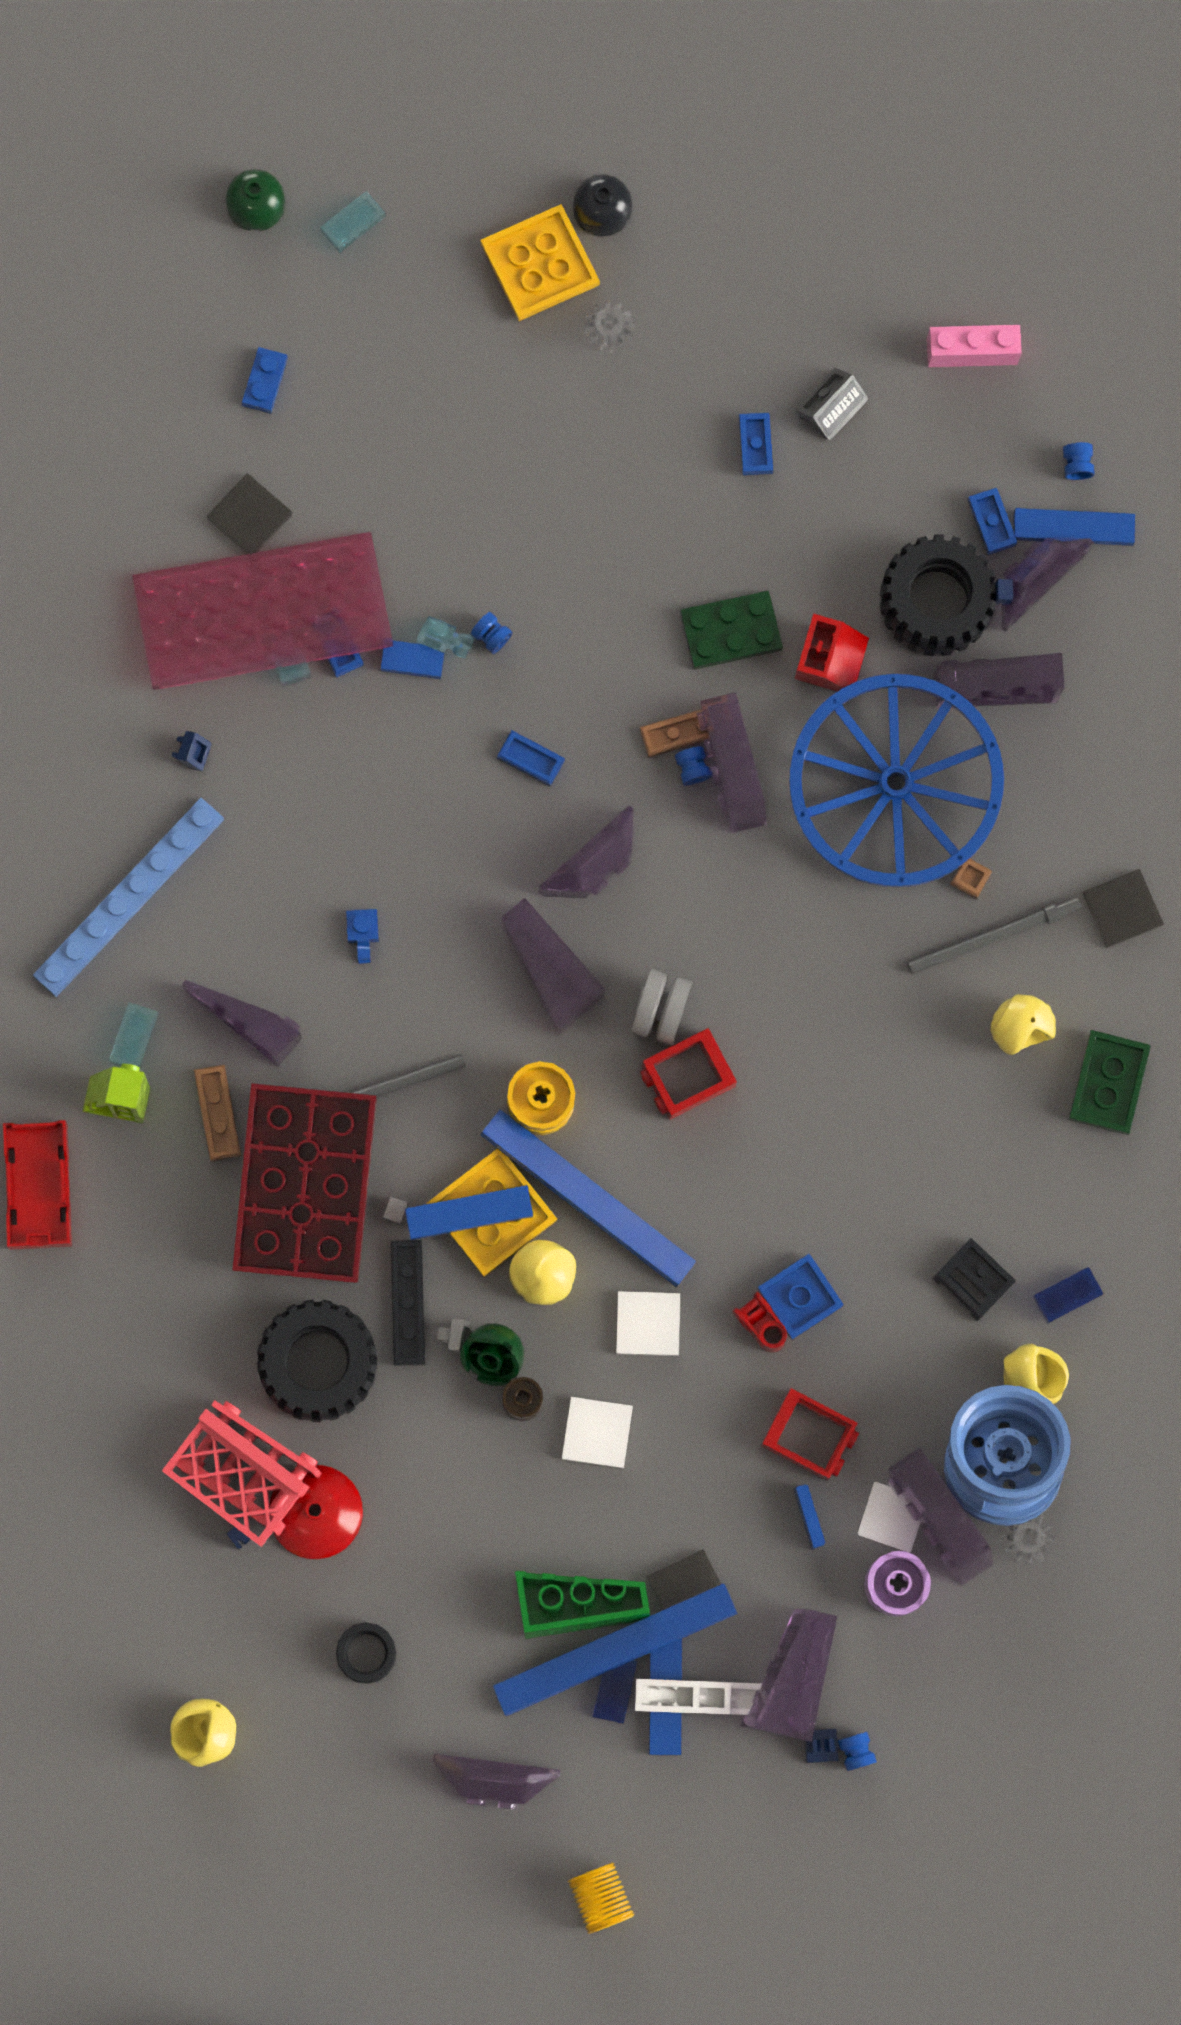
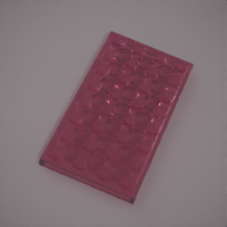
(262, 610)

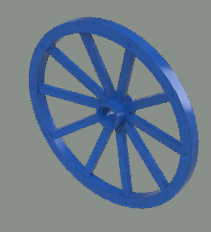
(950, 698)

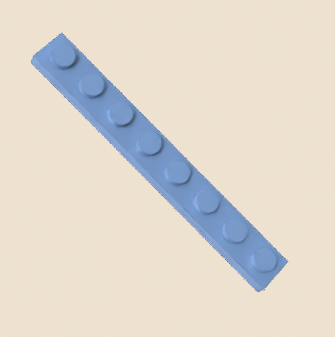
(128, 897)

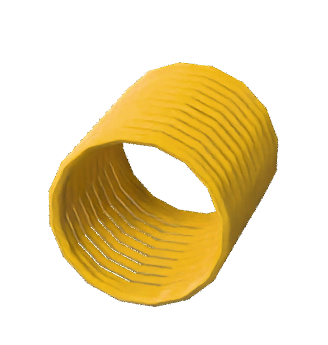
(589, 1896)

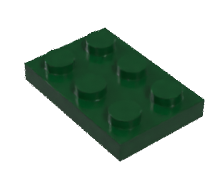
(731, 630)
(1109, 1082)

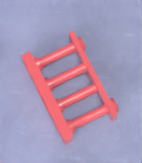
(231, 1413)

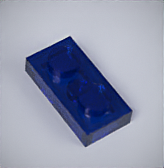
(1068, 1295)
(615, 1693)

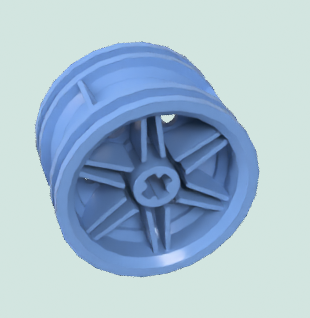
(1027, 1416)

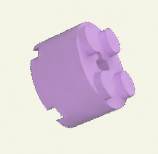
(911, 1572)

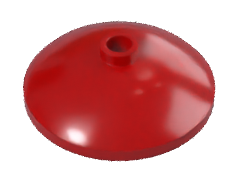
(336, 1524)

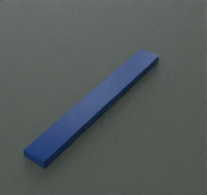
(588, 1198)
(615, 1649)

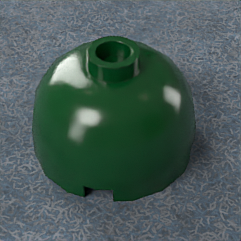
(255, 200)
(493, 1354)

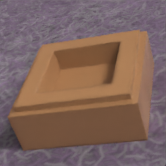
(971, 878)

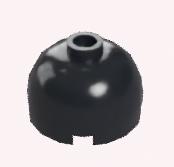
(602, 205)

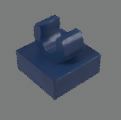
(193, 750)
(823, 1746)

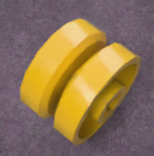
(545, 1080)

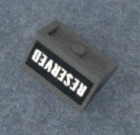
(833, 402)

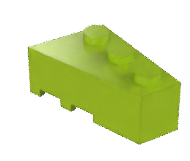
(118, 1093)

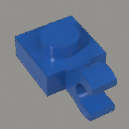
(362, 929)

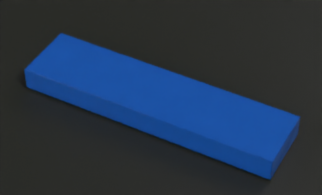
(1098, 526)
(469, 1212)
(666, 1726)

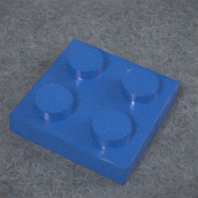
(800, 1296)

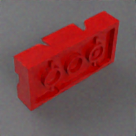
(37, 1185)

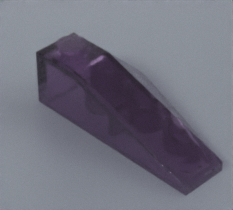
(259, 1027)

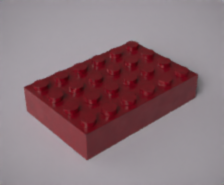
(304, 1183)

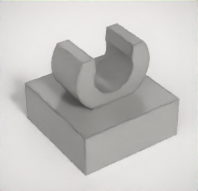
(455, 1335)

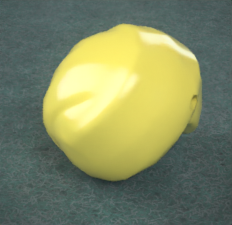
(1022, 1023)
(542, 1272)
(1037, 1370)
(202, 1732)

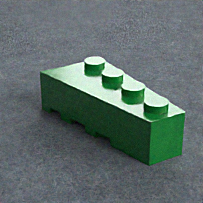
(577, 1603)

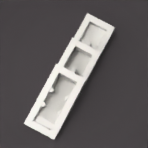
(695, 1696)

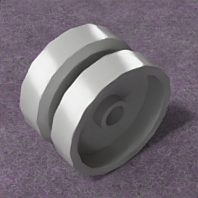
(660, 1006)

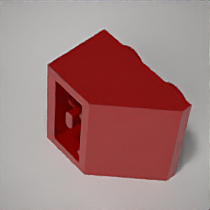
(831, 654)

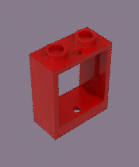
(716, 1060)
(847, 1439)

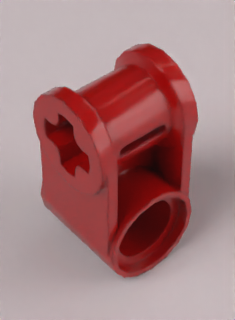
(760, 1322)

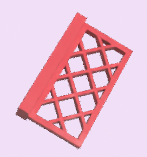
(253, 1457)

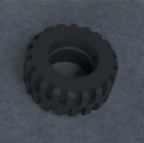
(943, 557)
(305, 1319)

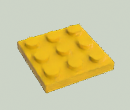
(540, 262)
(494, 1244)

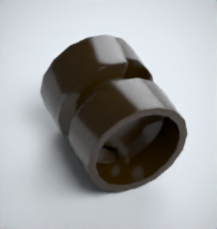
(522, 1399)

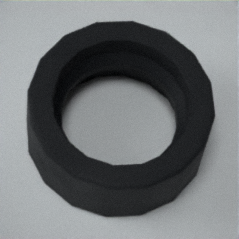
(342, 1650)

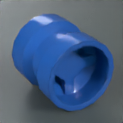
(1078, 459)
(491, 632)
(693, 765)
(857, 1751)

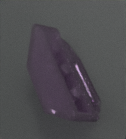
(1040, 572)
(594, 862)
(494, 1780)

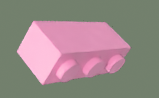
(974, 346)

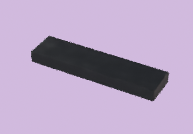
(407, 1303)

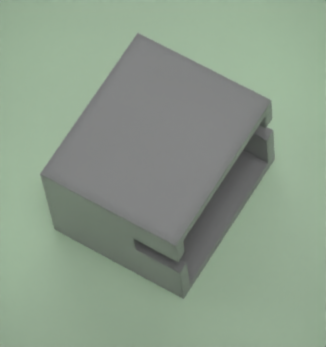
(395, 1210)

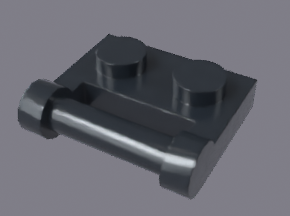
(981, 1271)

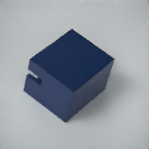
(1004, 591)
(236, 1535)

